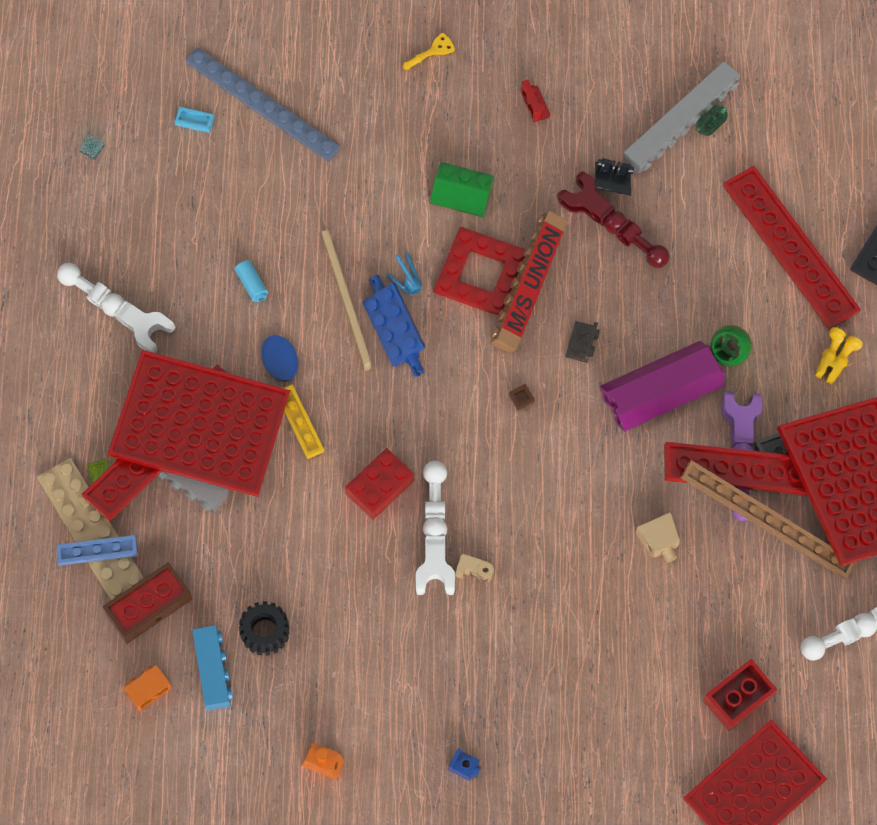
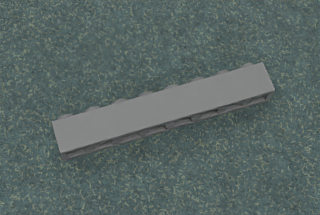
(681, 118)

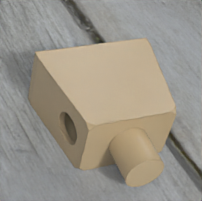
(660, 537)

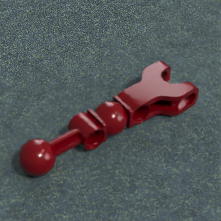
(615, 222)

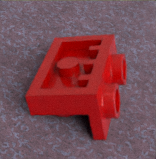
(534, 101)

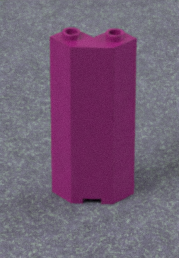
(663, 385)

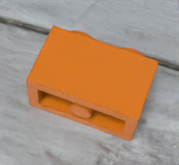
(147, 687)

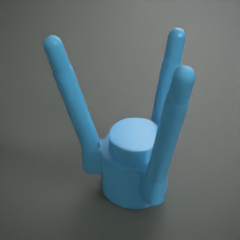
(412, 284)

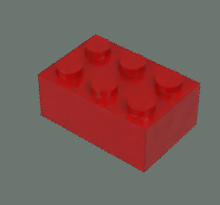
(379, 483)
(739, 694)

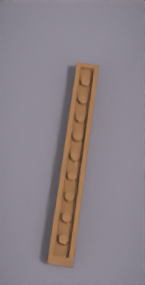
(764, 517)

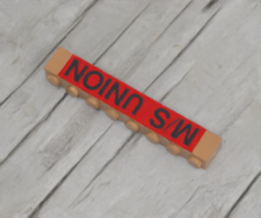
(528, 282)

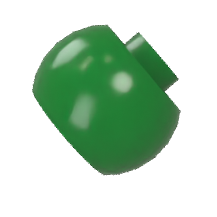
(734, 333)

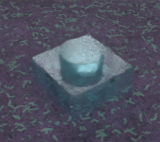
(91, 147)

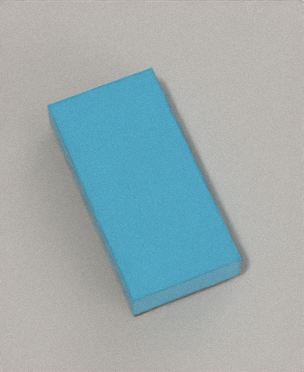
(194, 119)

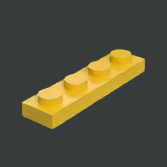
(302, 425)

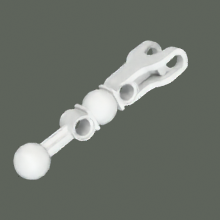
(115, 306)
(435, 531)
(847, 632)

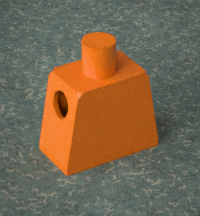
(323, 761)

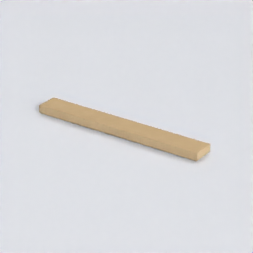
(346, 300)

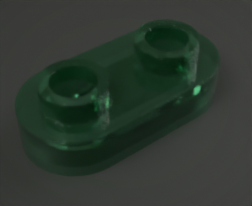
(711, 121)

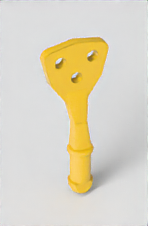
(434, 50)

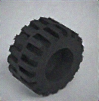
(260, 613)

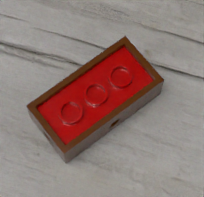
(147, 602)

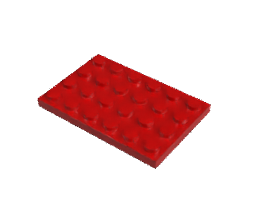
(757, 782)

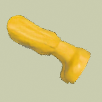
(829, 357)

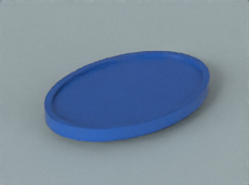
(279, 358)

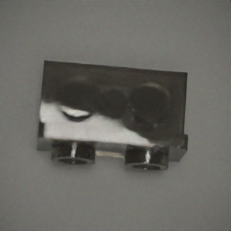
(581, 341)

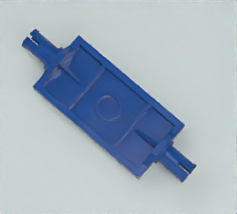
(394, 325)

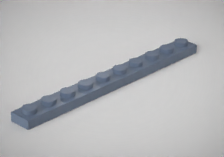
(263, 104)

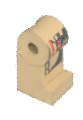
(474, 567)

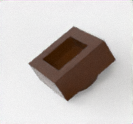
(521, 397)

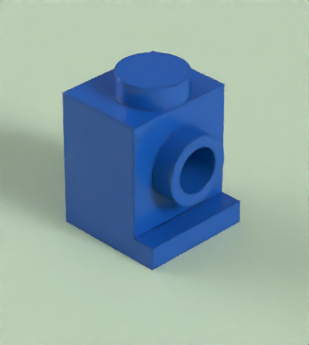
(457, 768)

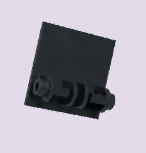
(613, 177)

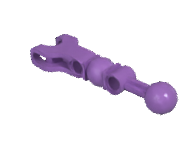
(741, 422)

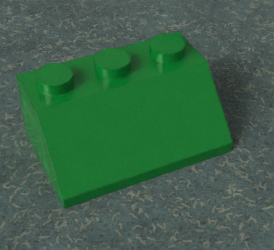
(462, 189)

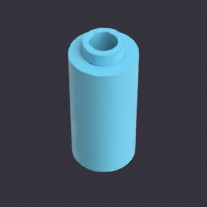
(251, 281)

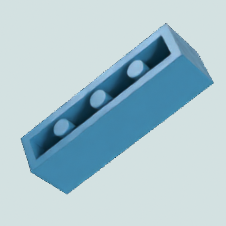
(211, 668)

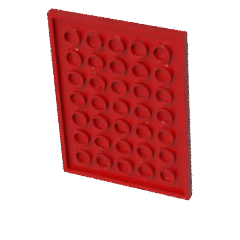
(199, 423)
(839, 473)

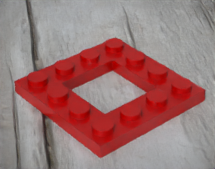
(471, 241)

